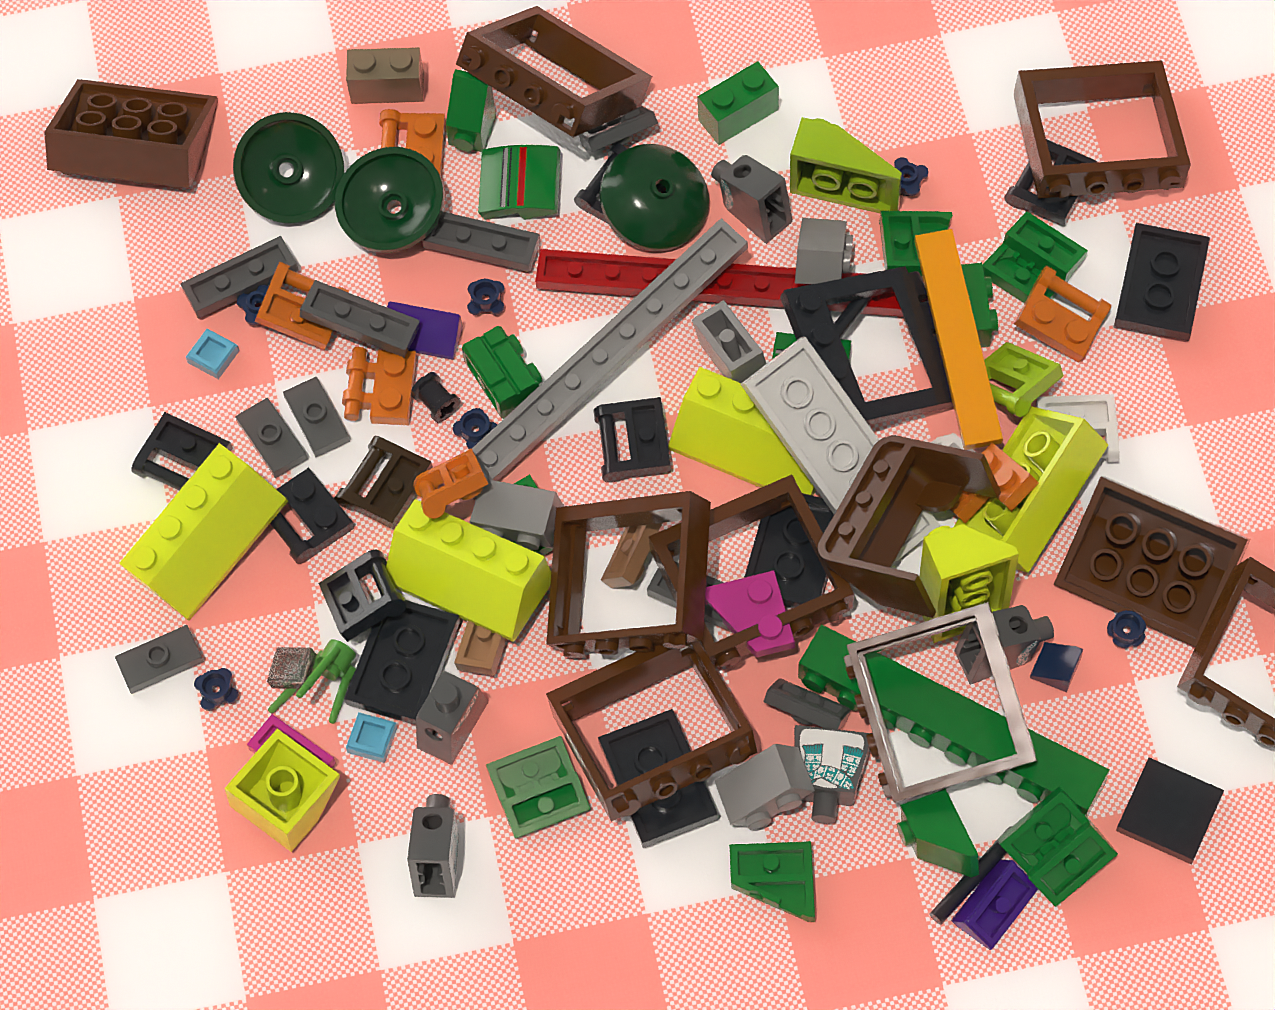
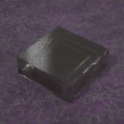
(291, 667)

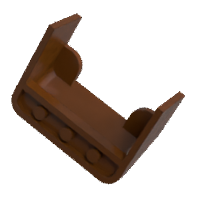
(882, 508)

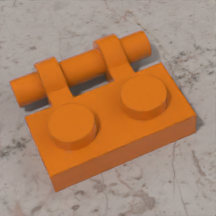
(391, 391)

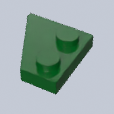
(899, 233)
(775, 875)

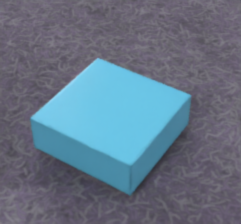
(212, 353)
(371, 737)

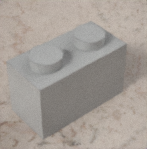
(822, 251)
(728, 343)
(517, 513)
(764, 786)

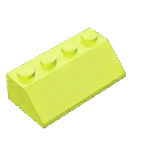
(730, 434)
(1060, 456)
(203, 532)
(966, 570)
(467, 571)

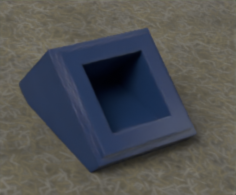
(1057, 665)

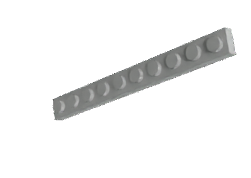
(608, 350)

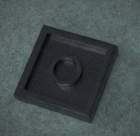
(1170, 810)

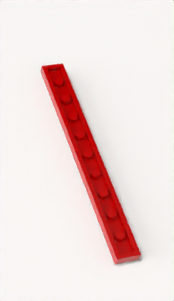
(632, 274)

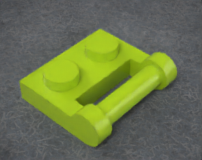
(1021, 370)

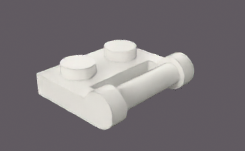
(1096, 409)

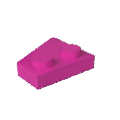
(749, 603)

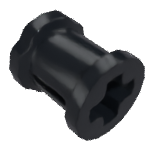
(435, 397)

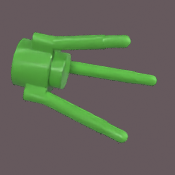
(331, 663)

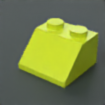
(282, 789)

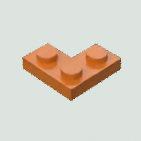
(1011, 478)

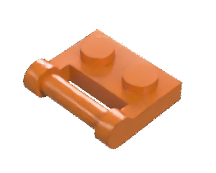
(424, 133)
(282, 308)
(1056, 323)
(462, 480)

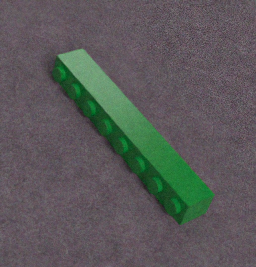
(951, 722)

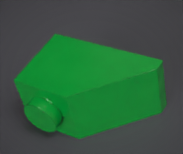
(469, 112)
(938, 833)

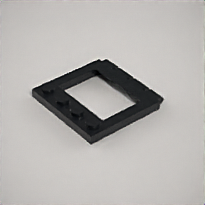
(811, 319)

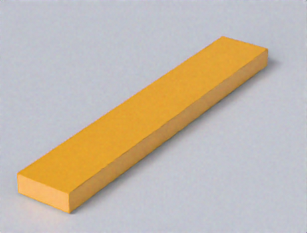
(958, 339)

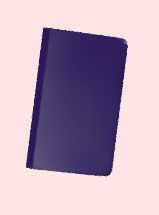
(437, 332)
(995, 903)

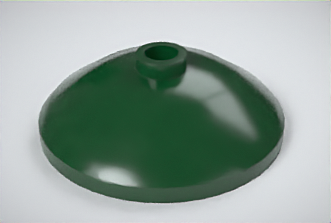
(293, 141)
(377, 185)
(643, 213)

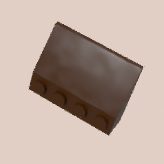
(130, 133)
(1150, 560)

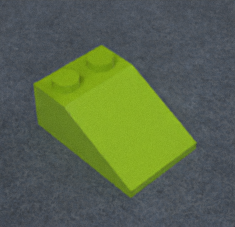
(841, 169)

